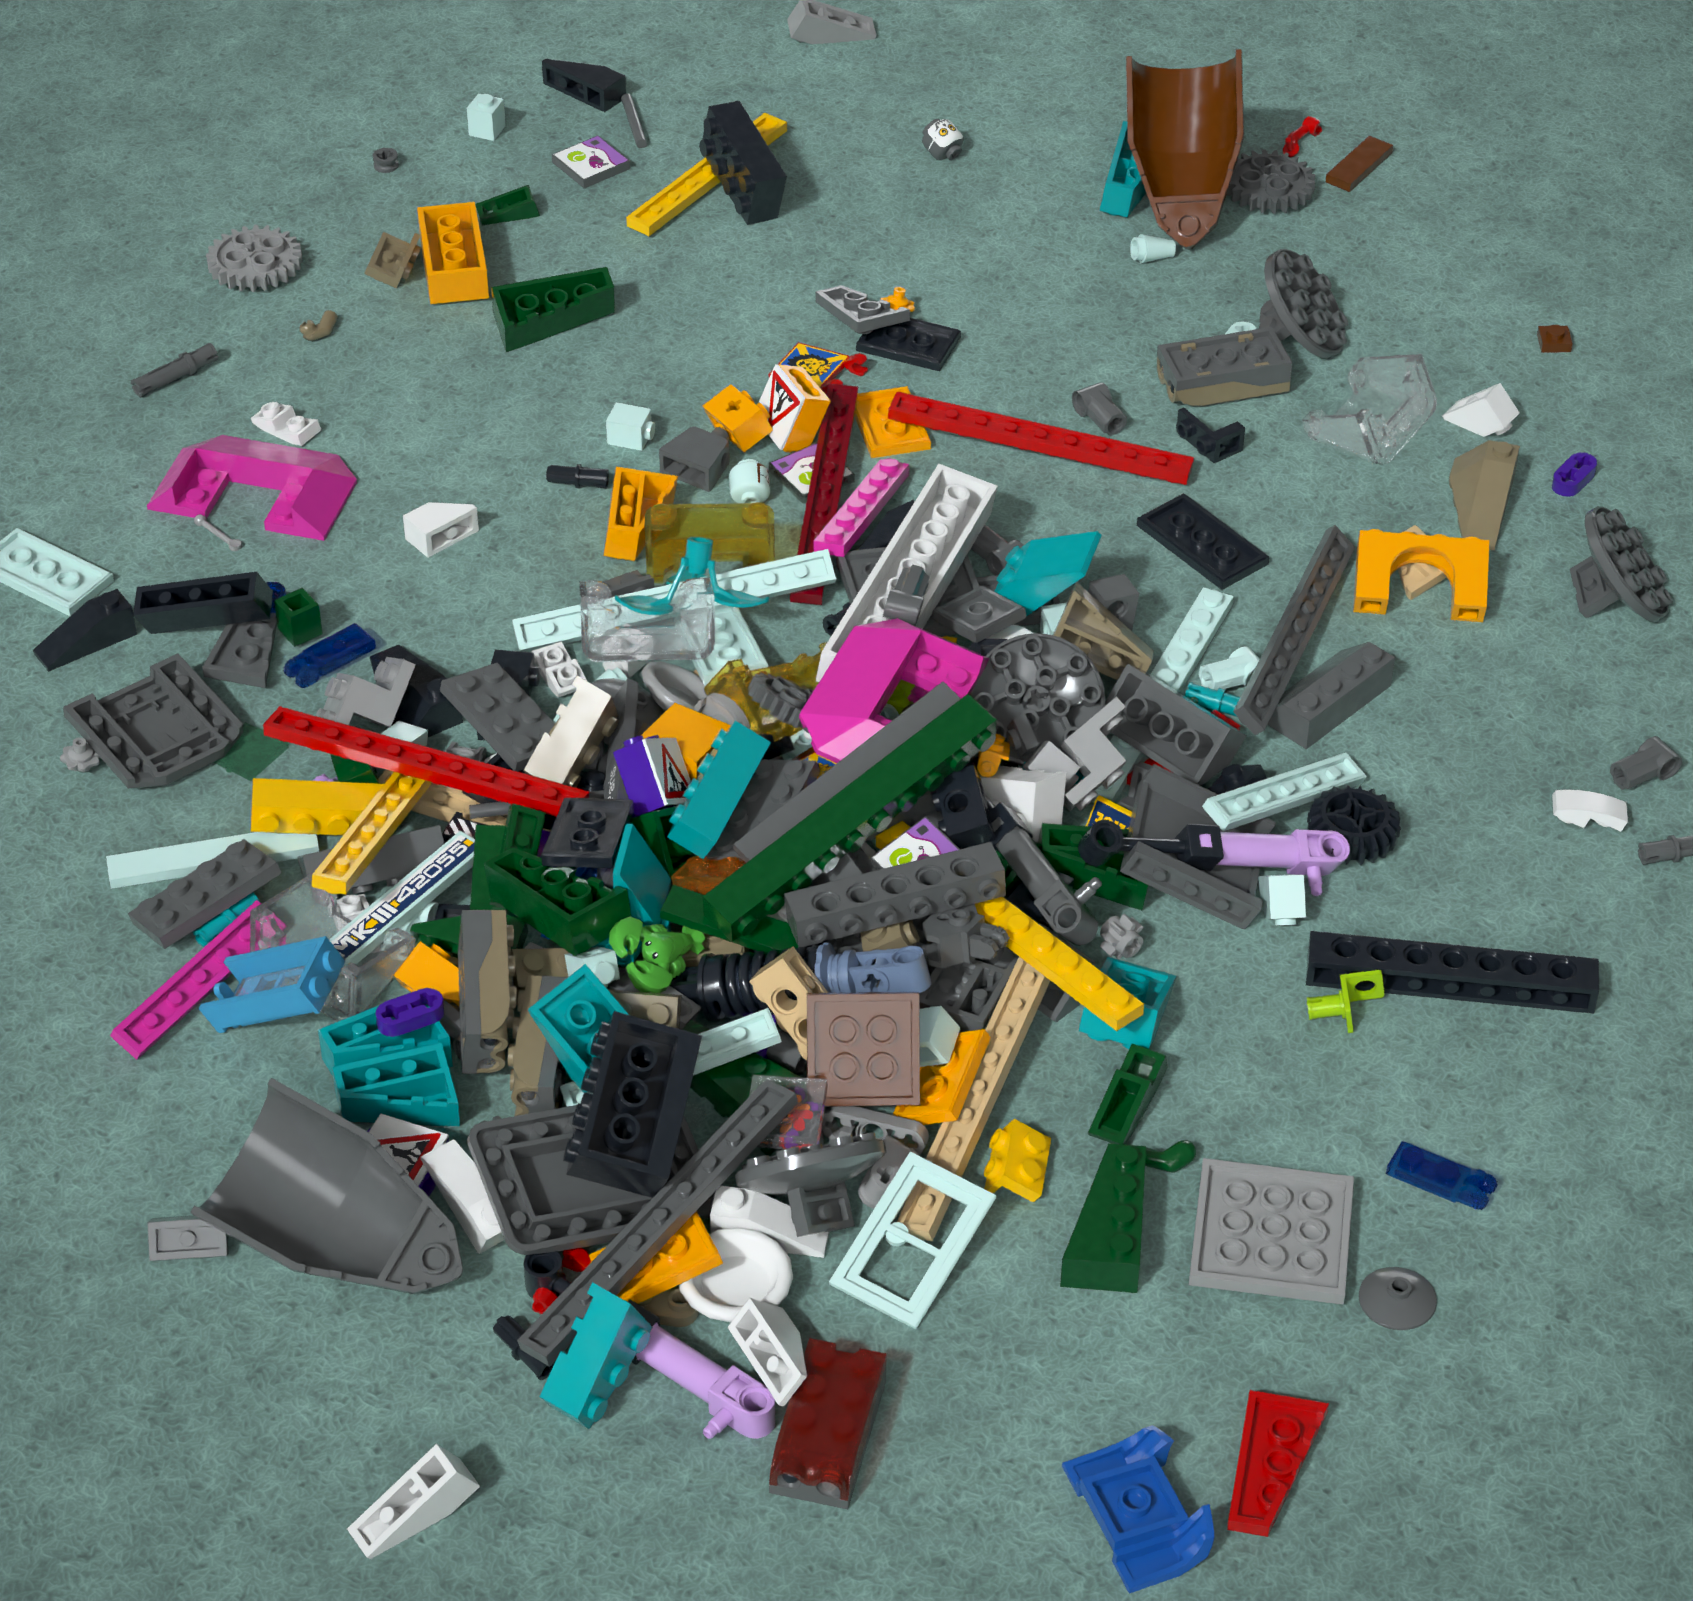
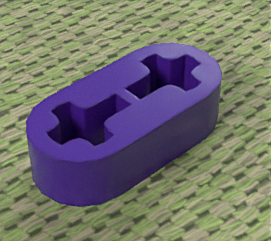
(1568, 471)
(409, 1012)

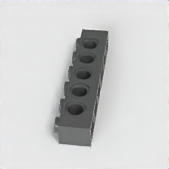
(895, 894)

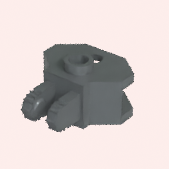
(961, 937)

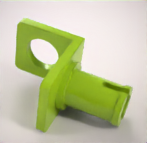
(1340, 1003)

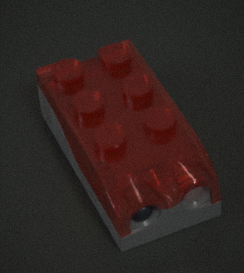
(828, 1425)

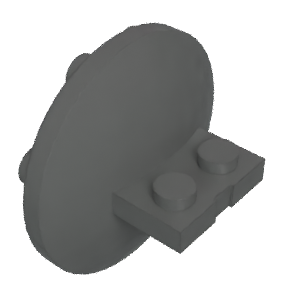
(1302, 304)
(1618, 569)
(1046, 682)
(814, 1179)

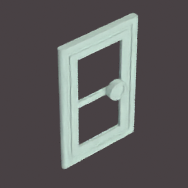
(880, 1223)

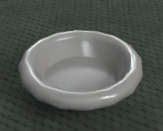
(672, 684)

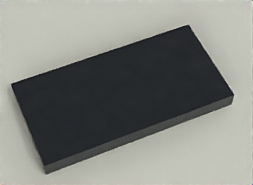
(1202, 541)

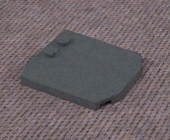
(157, 725)

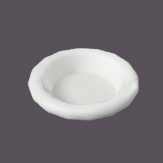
(751, 1268)

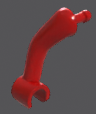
(1309, 125)

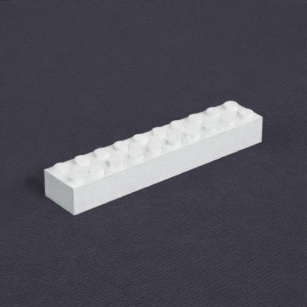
(932, 536)

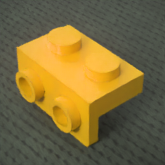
(1018, 1160)

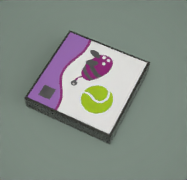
(796, 470)

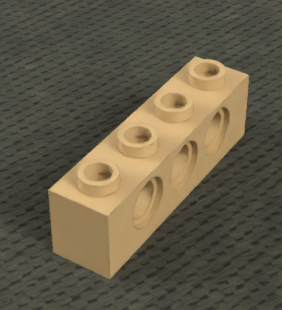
(793, 974)

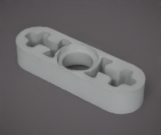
(886, 1122)

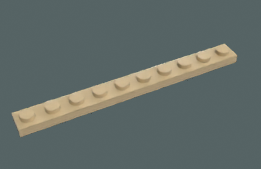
(958, 1138)

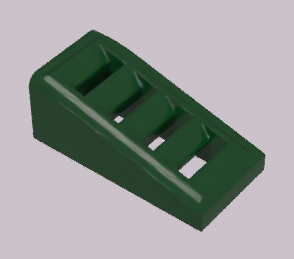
(508, 207)

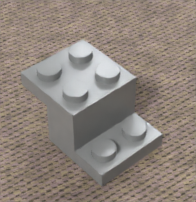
(369, 701)
(1095, 755)

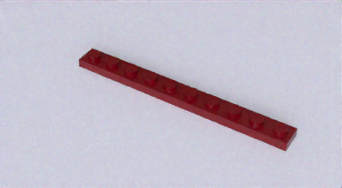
(827, 475)

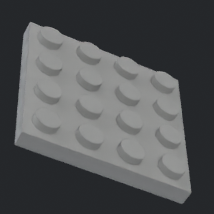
(1272, 1231)

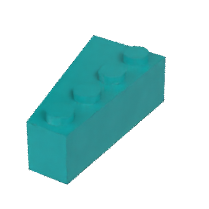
(1124, 184)
(717, 789)

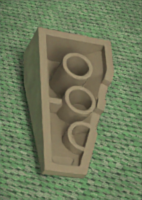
(1482, 487)

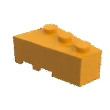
(631, 497)

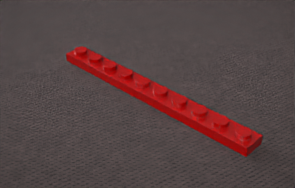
(1041, 438)
(419, 761)

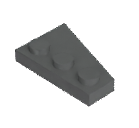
(858, 312)

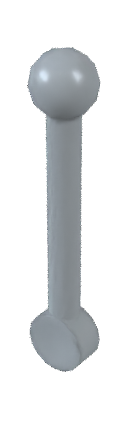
(234, 545)

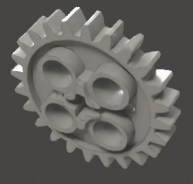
(254, 258)

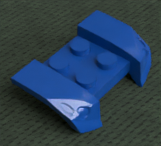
(1140, 1510)

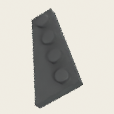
(243, 653)

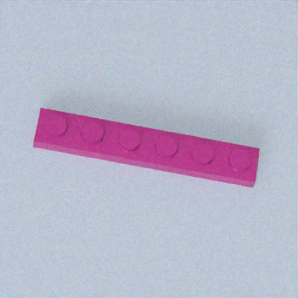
(862, 507)
(184, 989)

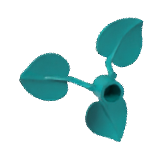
(697, 561)

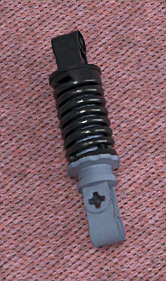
(723, 985)

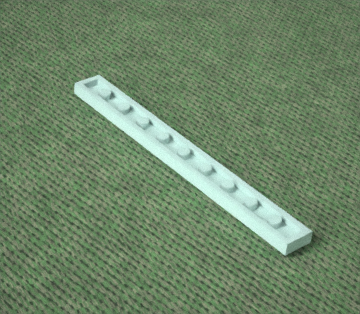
(759, 580)
(1177, 665)

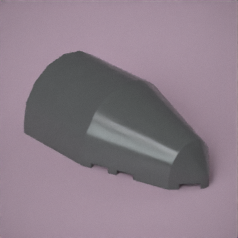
(331, 1202)

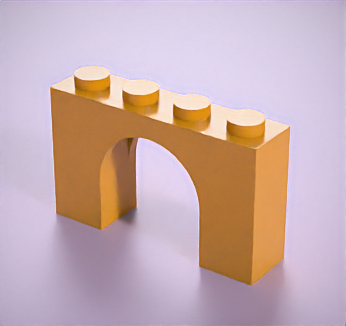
(1460, 559)

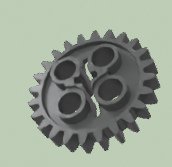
(1271, 182)
(780, 696)

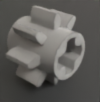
(1121, 936)

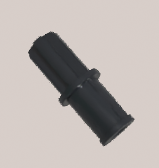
(578, 476)
(509, 1332)

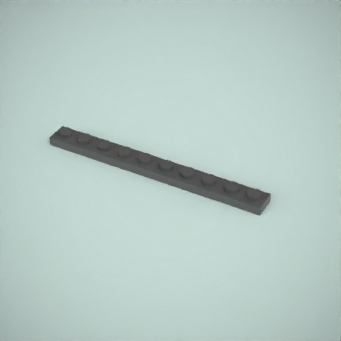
(1294, 631)
(660, 1217)

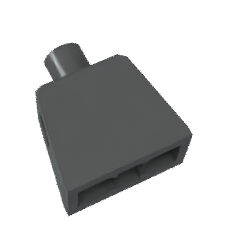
(696, 457)

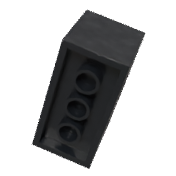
(632, 1104)

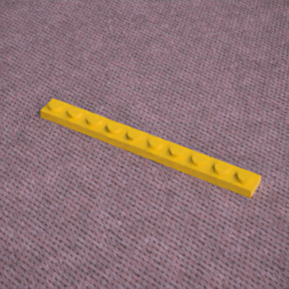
(1052, 956)

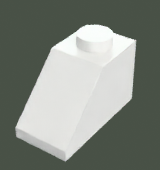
(1484, 412)
(439, 526)

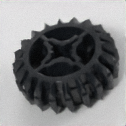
(1361, 817)

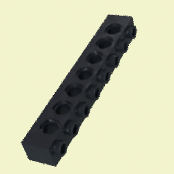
(1456, 971)

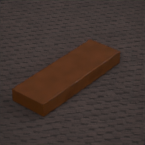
(1359, 163)

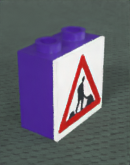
(652, 773)
(407, 1144)

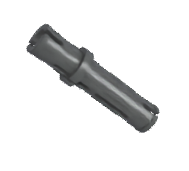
(185, 364)

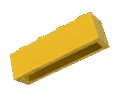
(308, 805)

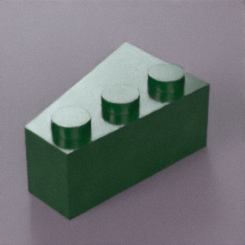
(1060, 848)

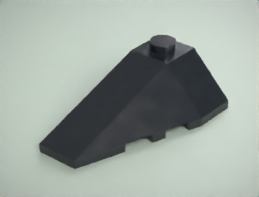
(422, 701)

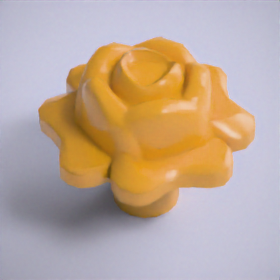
(899, 300)

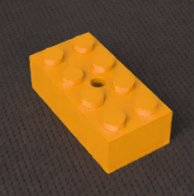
(452, 253)

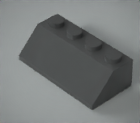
(1332, 693)
(1173, 727)
(393, 861)

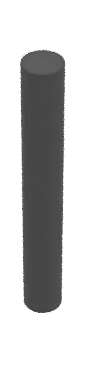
(634, 121)

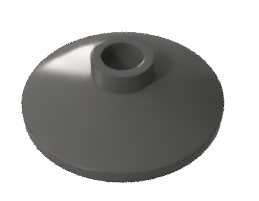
(1393, 1308)

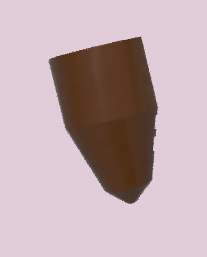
(1186, 141)

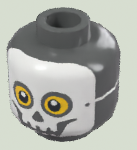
(942, 139)

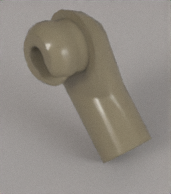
(320, 330)

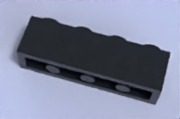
(203, 603)

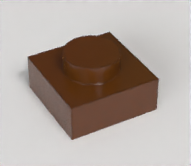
(1554, 339)

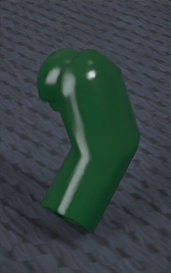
(1173, 1158)

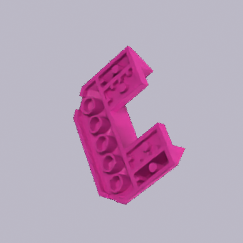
(311, 483)
(867, 671)

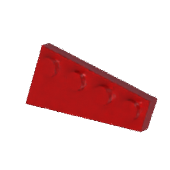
(1271, 1453)

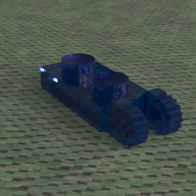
(329, 655)
(1441, 1176)

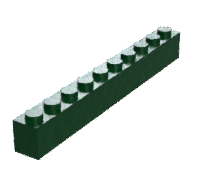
(850, 818)

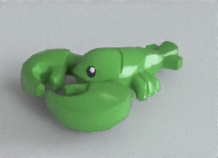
(660, 951)

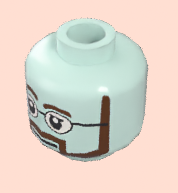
(749, 482)

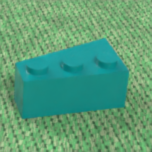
(360, 1039)
(402, 1085)
(597, 1357)

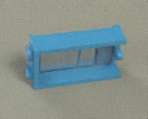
(275, 984)

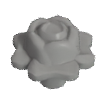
(79, 756)

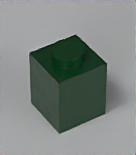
(298, 617)

